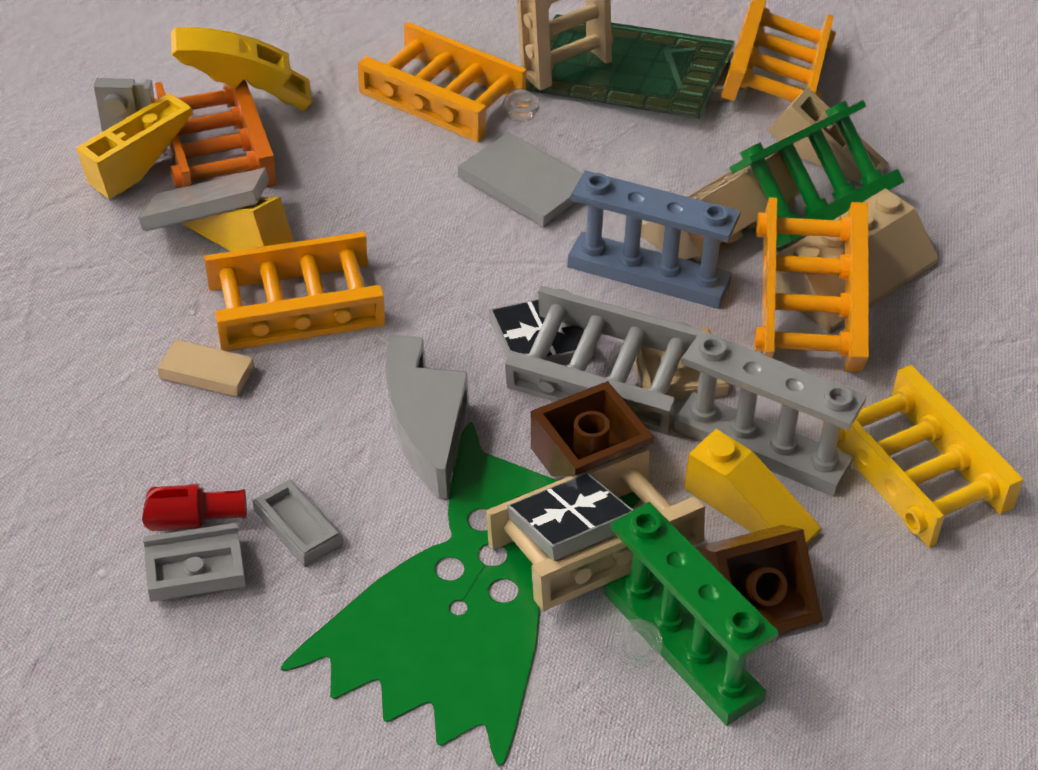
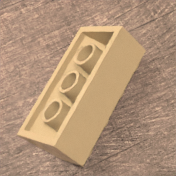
(734, 191)
(896, 255)

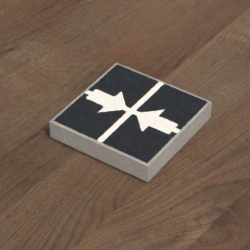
(519, 326)
(568, 515)

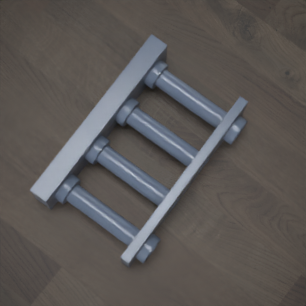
(644, 267)

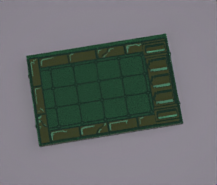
(647, 70)

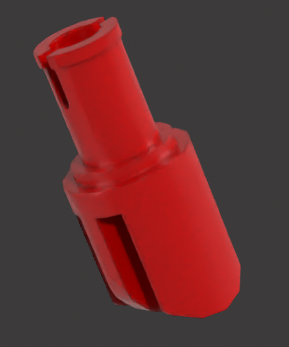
(190, 507)

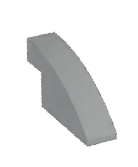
(426, 411)

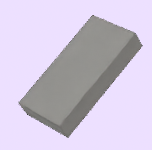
(297, 522)

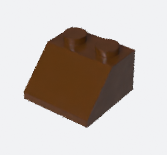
(586, 431)
(771, 573)

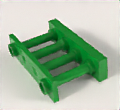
(816, 208)
(700, 614)

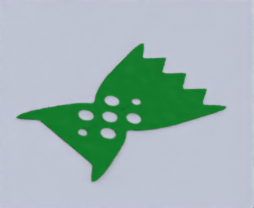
(420, 651)

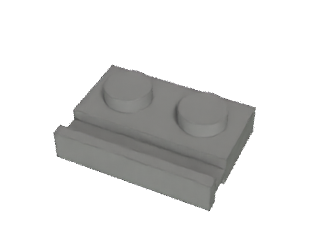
(120, 99)
(193, 562)

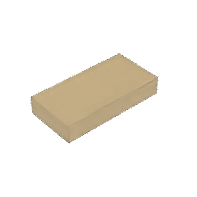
(206, 368)

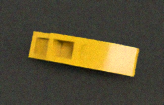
(235, 57)

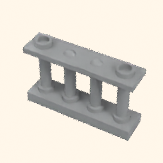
(553, 381)
(778, 446)

